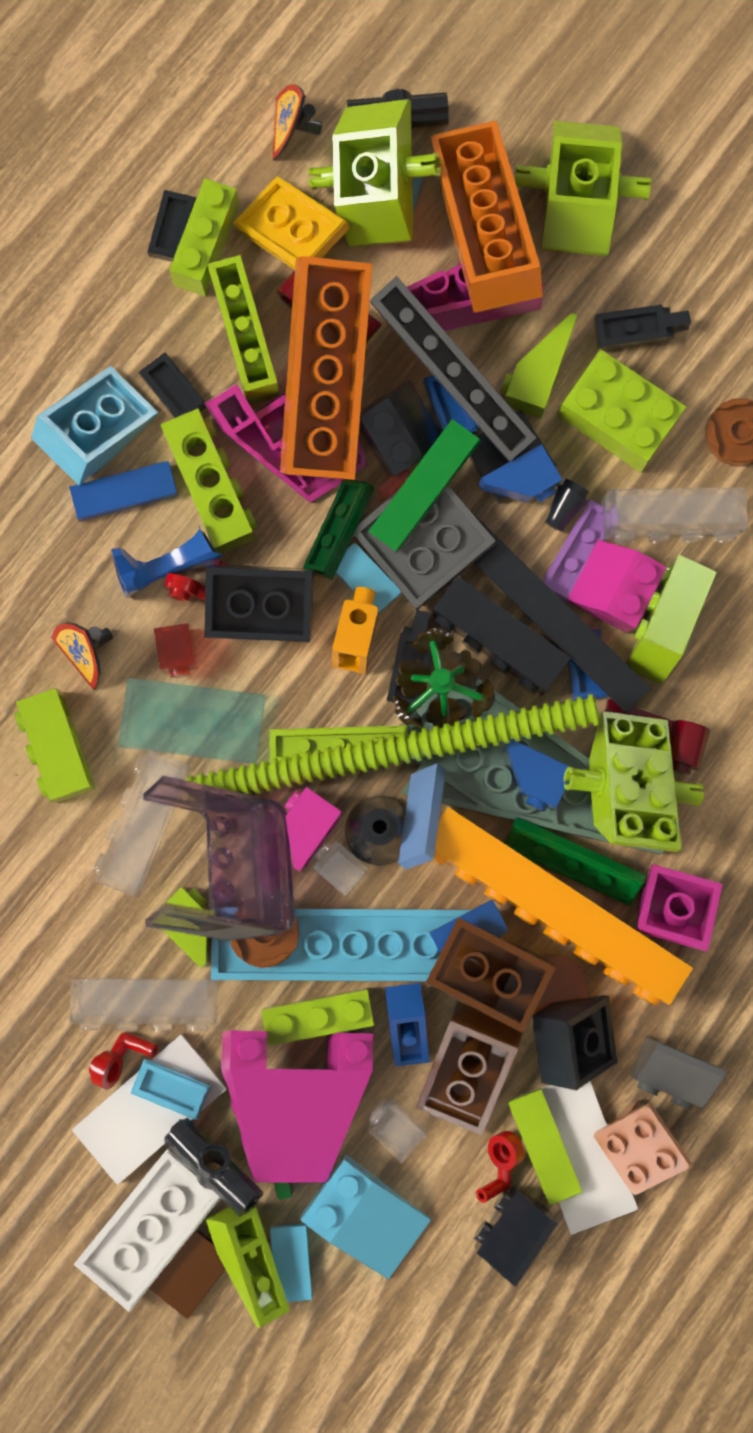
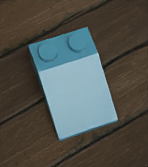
(92, 424)
(364, 1217)

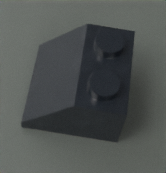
(398, 428)
(574, 1041)
(514, 1234)

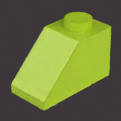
(193, 945)

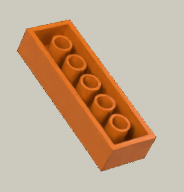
(487, 217)
(325, 367)

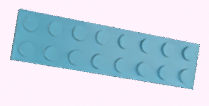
(348, 947)

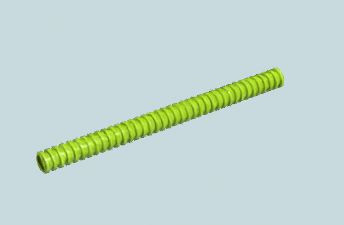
(405, 747)

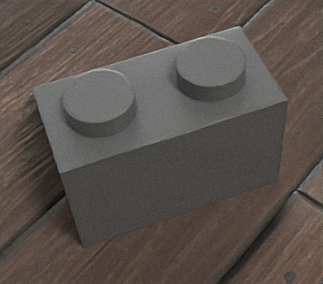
(676, 1073)

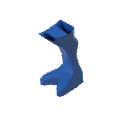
(137, 575)

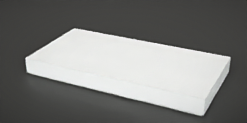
(131, 1129)
(604, 1191)
(147, 1230)

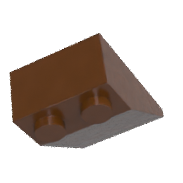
(491, 974)
(469, 1069)

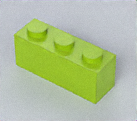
(204, 236)
(54, 746)
(317, 1016)

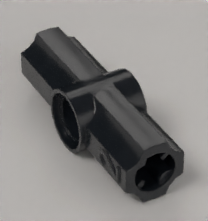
(425, 108)
(228, 1182)

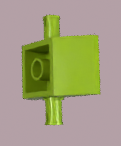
(582, 187)
(380, 202)
(634, 783)

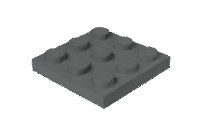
(436, 551)

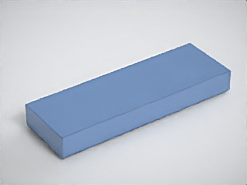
(422, 816)

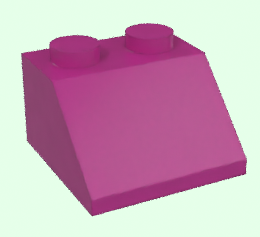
(616, 585)
(308, 825)
(678, 907)

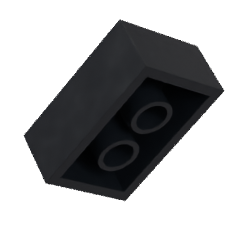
(259, 603)

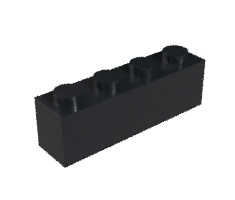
(499, 636)

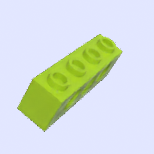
(243, 329)
(182, 435)

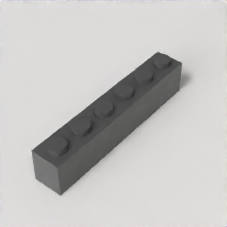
(452, 369)

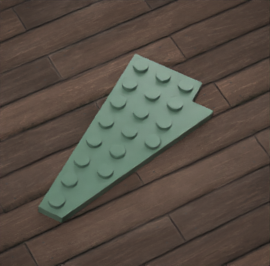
(486, 785)

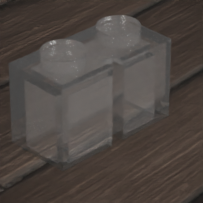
(339, 867)
(396, 1128)

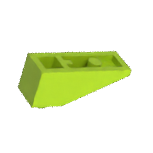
(535, 374)
(249, 1263)

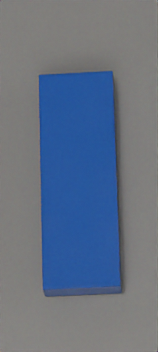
(123, 491)

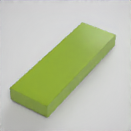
(545, 1146)

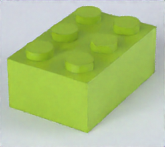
(620, 410)

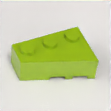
(670, 619)

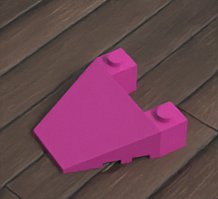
(261, 437)
(294, 1117)

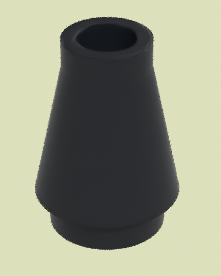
(566, 504)

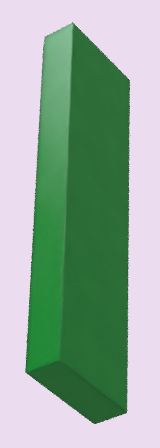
(424, 486)
(574, 861)

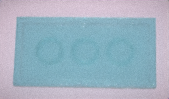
(191, 721)

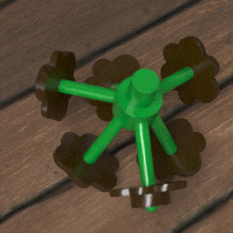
(459, 671)

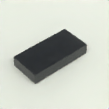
(170, 224)
(171, 386)

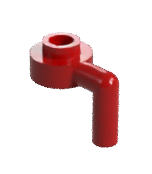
(183, 587)
(107, 1066)
(506, 1153)

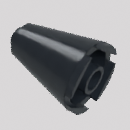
(364, 842)

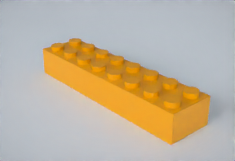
(560, 909)

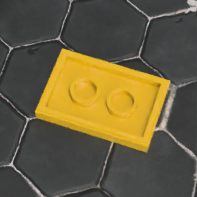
(290, 223)

